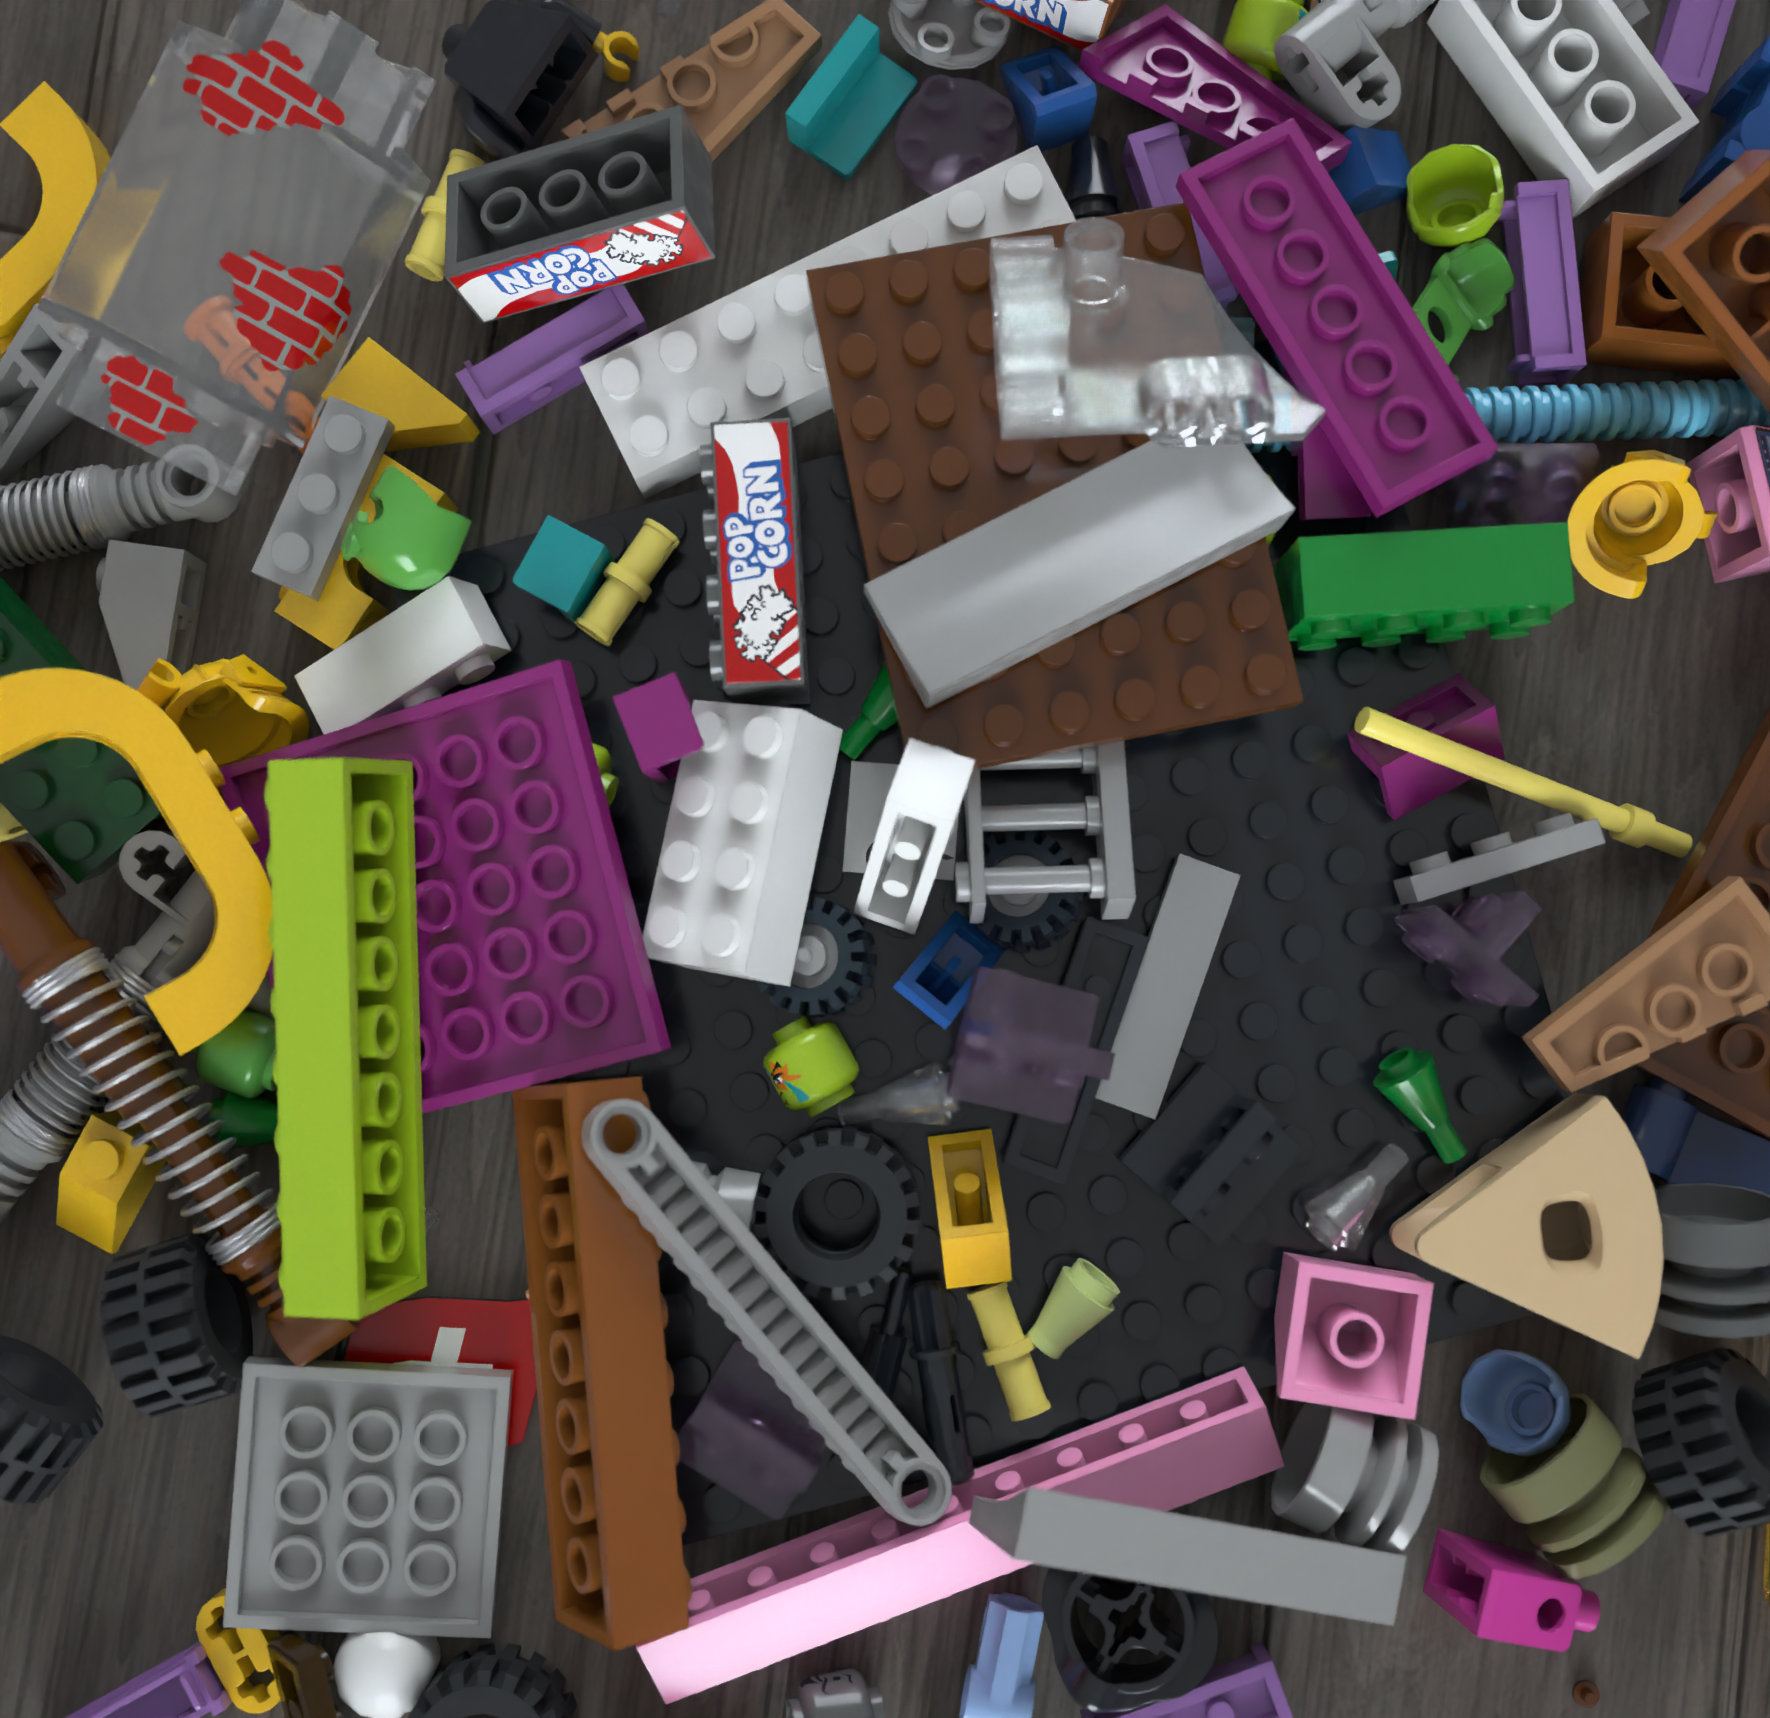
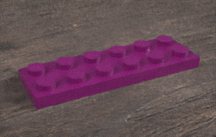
(1335, 316)

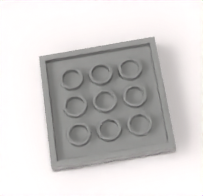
(368, 1498)

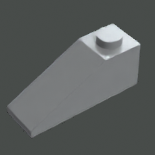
(30, 383)
(150, 605)

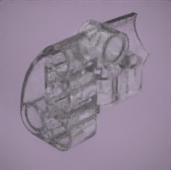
(1125, 349)

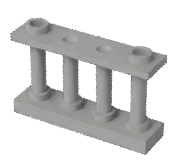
(1102, 815)

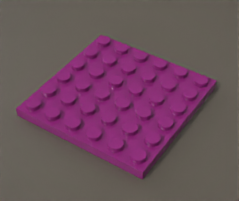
(519, 885)

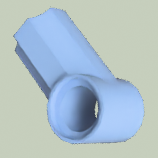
(1005, 1660)

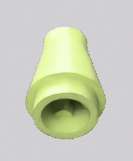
(1074, 1306)

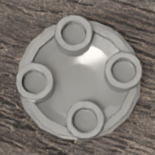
(948, 31)

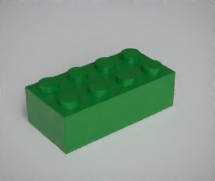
(1424, 584)

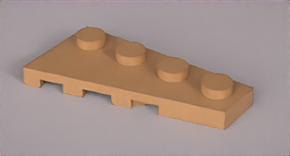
(723, 81)
(1664, 992)

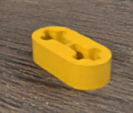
(236, 1655)

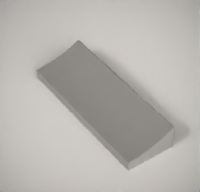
(1071, 560)
(1192, 1554)

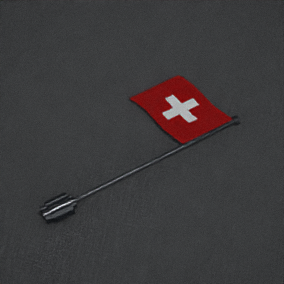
(453, 1335)

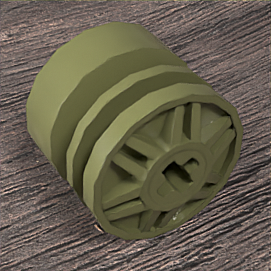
(1581, 1499)

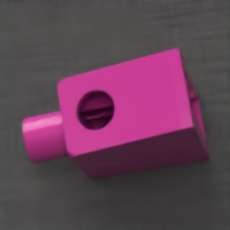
(1507, 1593)

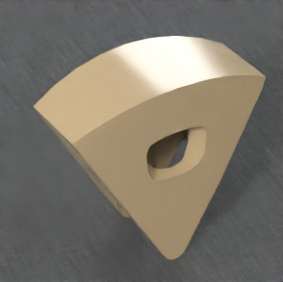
(1554, 1224)

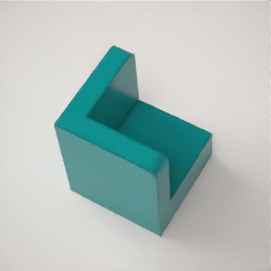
(563, 568)

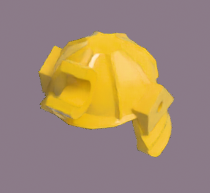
(1635, 519)
(227, 708)

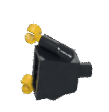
(523, 67)

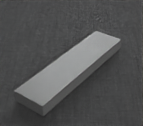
(1168, 984)

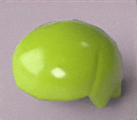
(1454, 195)

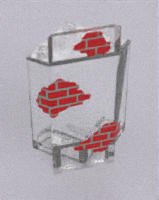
(239, 237)

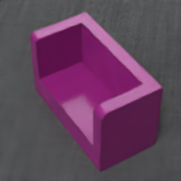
(660, 726)

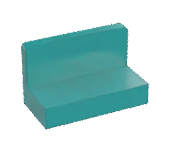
(849, 101)

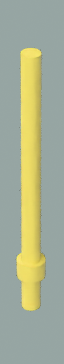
(1625, 823)

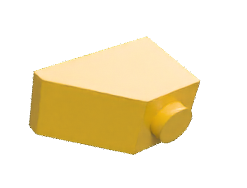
(392, 390)
(105, 1182)
(970, 1209)

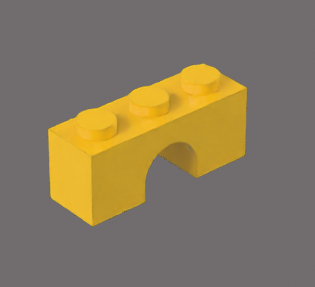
(344, 605)

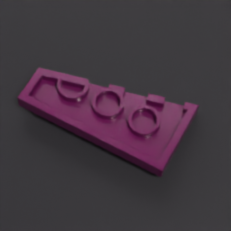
(1201, 84)

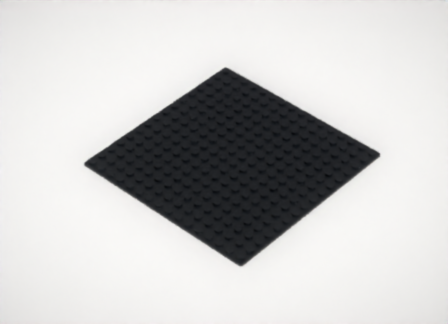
(1290, 1011)

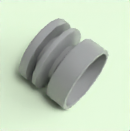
(1356, 1475)

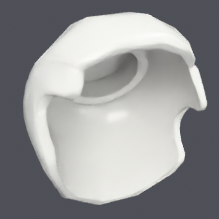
(384, 1671)

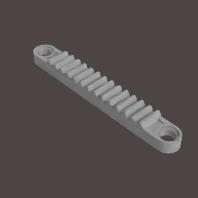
(766, 1311)

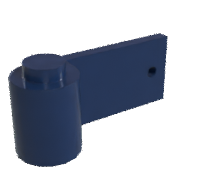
(1691, 1146)

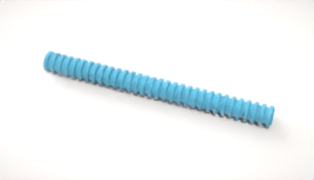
(1609, 411)

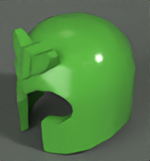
(411, 537)

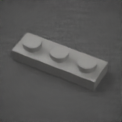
(323, 498)
(1497, 857)

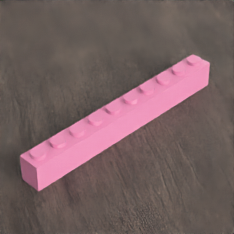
(885, 1567)

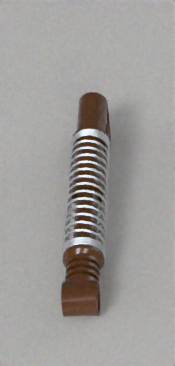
(115, 1047)

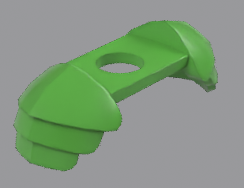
(1465, 292)

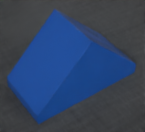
(1049, 97)
(1372, 170)
(944, 970)

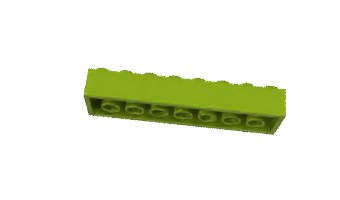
(346, 1034)

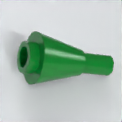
(876, 715)
(1415, 1089)
(246, 1119)

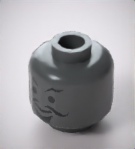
(835, 1695)

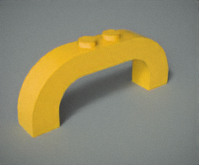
(70, 169)
(184, 786)

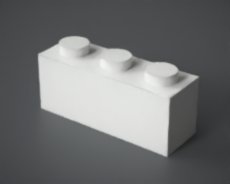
(406, 657)
(912, 835)

